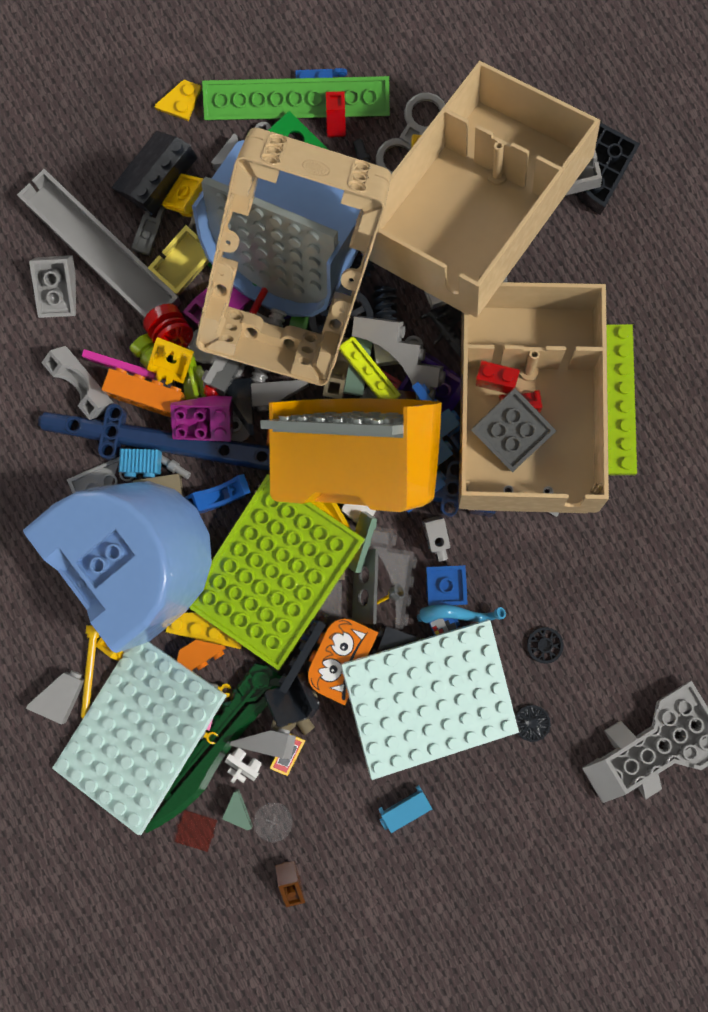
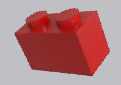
(497, 377)

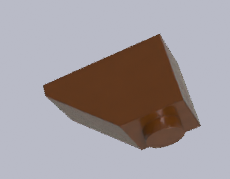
(289, 884)

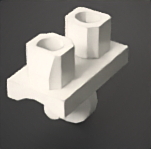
(249, 771)

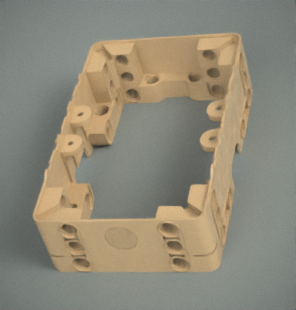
(245, 335)

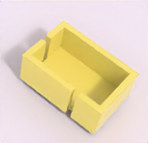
(182, 261)

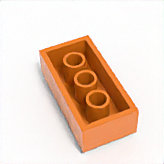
(140, 392)

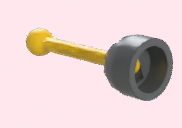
(395, 592)

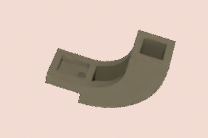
(337, 380)

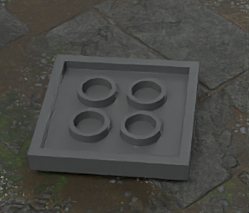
(513, 430)

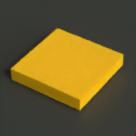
(183, 194)

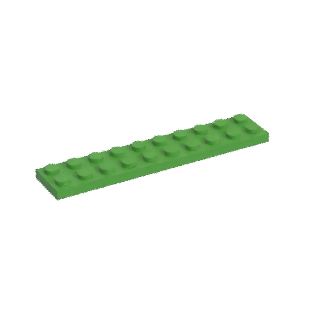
(300, 96)

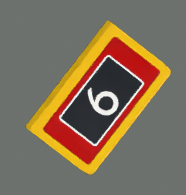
(284, 765)

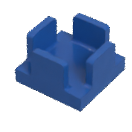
(446, 585)

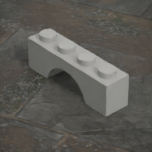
(64, 365)

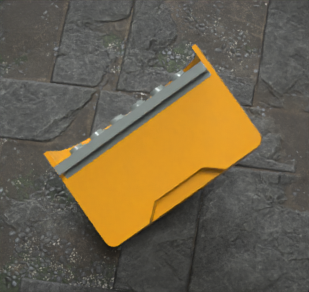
(354, 451)

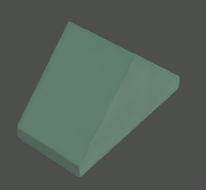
(237, 813)

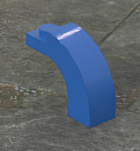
(220, 495)

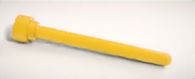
(92, 634)

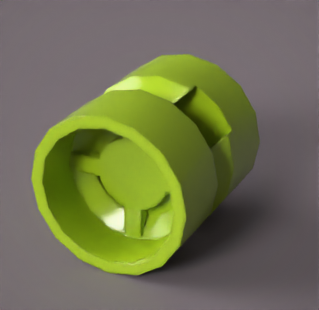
(142, 348)

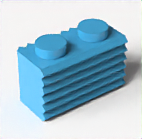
(140, 462)

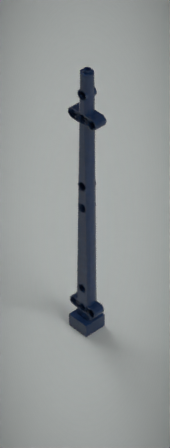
(240, 453)

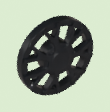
(545, 645)

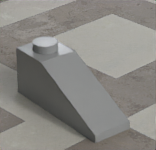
(274, 392)
(271, 743)

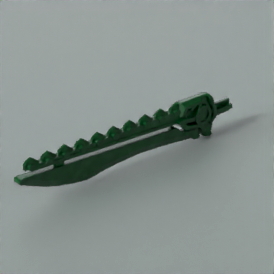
(250, 688)

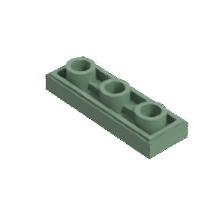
(354, 383)
(365, 528)

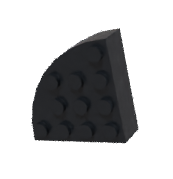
(613, 154)

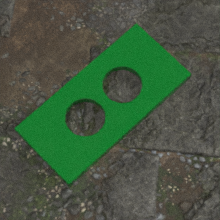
(290, 124)

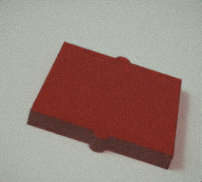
(196, 830)

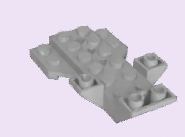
(638, 758)

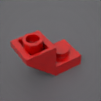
(335, 114)

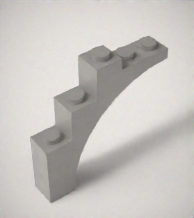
(409, 354)

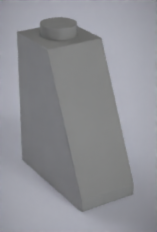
(58, 698)

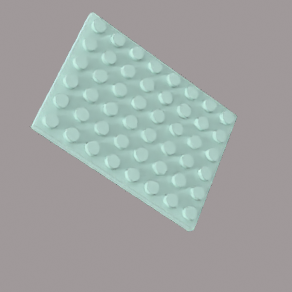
(429, 698)
(139, 734)

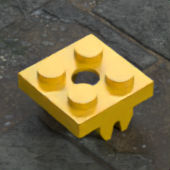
(164, 369)

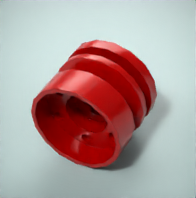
(168, 324)

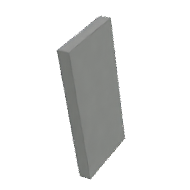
(96, 477)

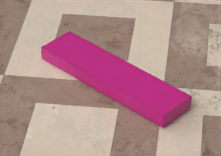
(114, 363)

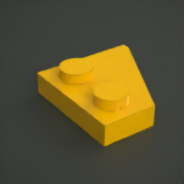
(180, 100)

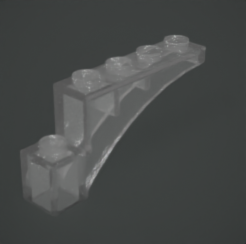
(398, 566)

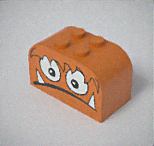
(341, 643)

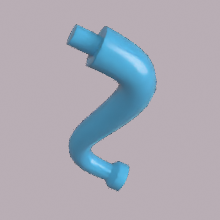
(436, 612)

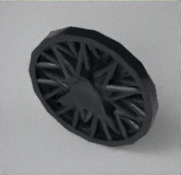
(532, 723)

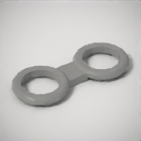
(411, 128)

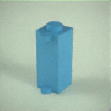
(405, 811)

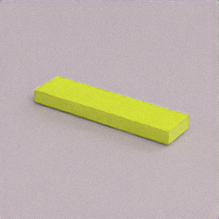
(368, 370)

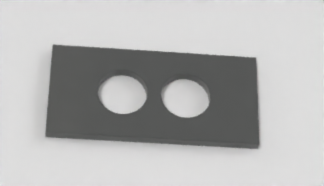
(367, 613)

